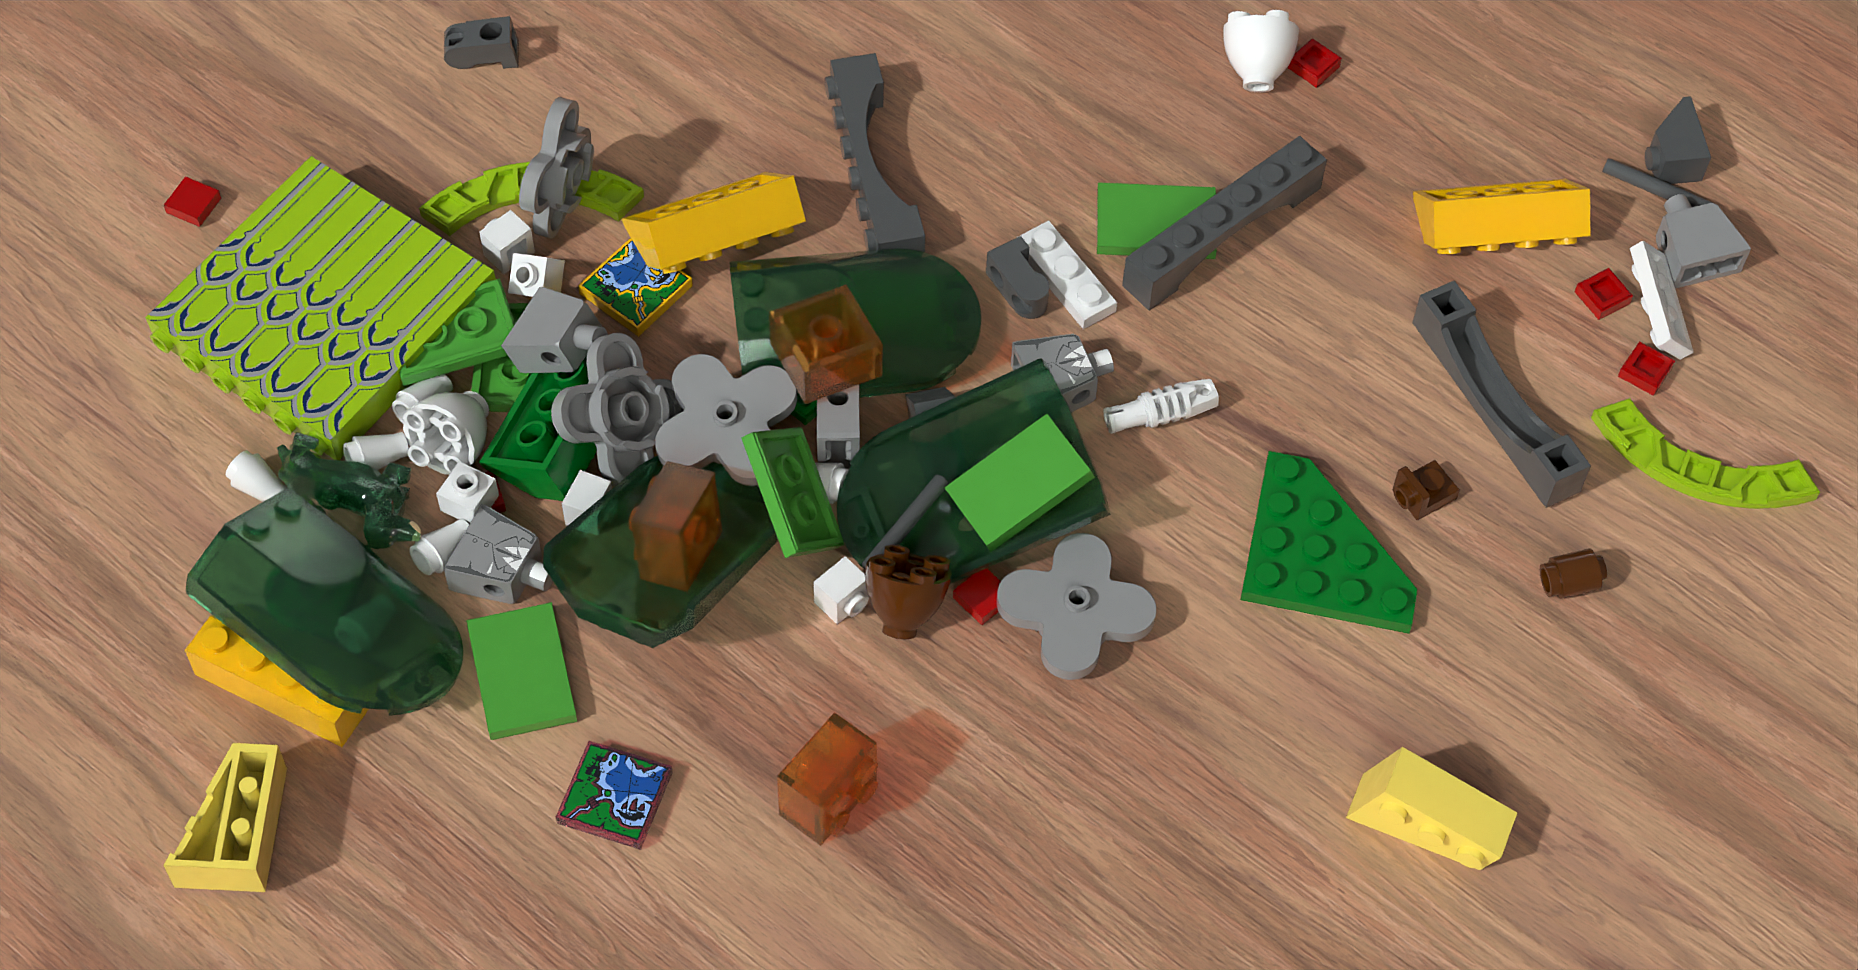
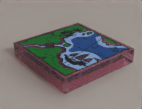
(614, 795)

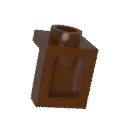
(1424, 489)

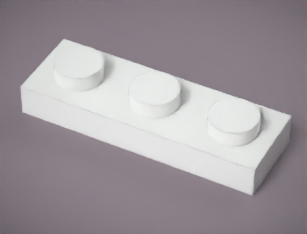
(1068, 276)
(1660, 300)

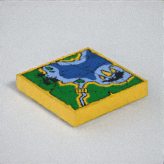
(632, 290)

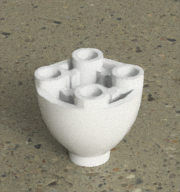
(1260, 47)
(446, 430)

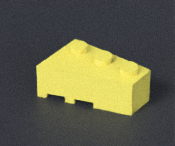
(1432, 810)
(236, 825)

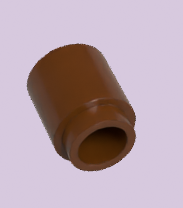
(1573, 573)

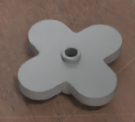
(557, 169)
(616, 408)
(721, 412)
(1076, 606)

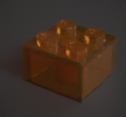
(825, 344)
(676, 525)
(828, 779)

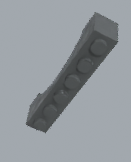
(857, 92)
(1167, 259)
(1542, 456)

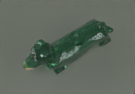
(352, 488)

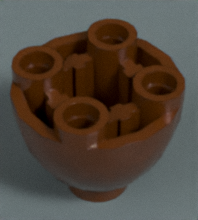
(906, 589)

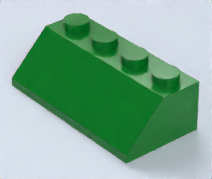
(529, 448)

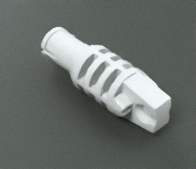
(1163, 405)

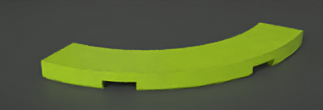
(501, 188)
(1698, 475)

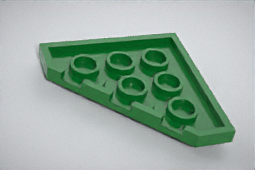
(1318, 555)

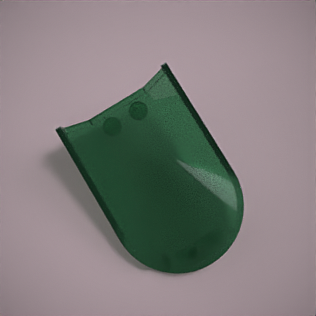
(911, 299)
(947, 443)
(601, 579)
(327, 608)

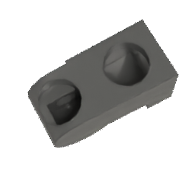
(481, 43)
(1016, 280)

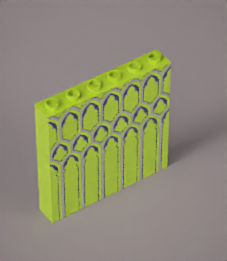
(317, 306)

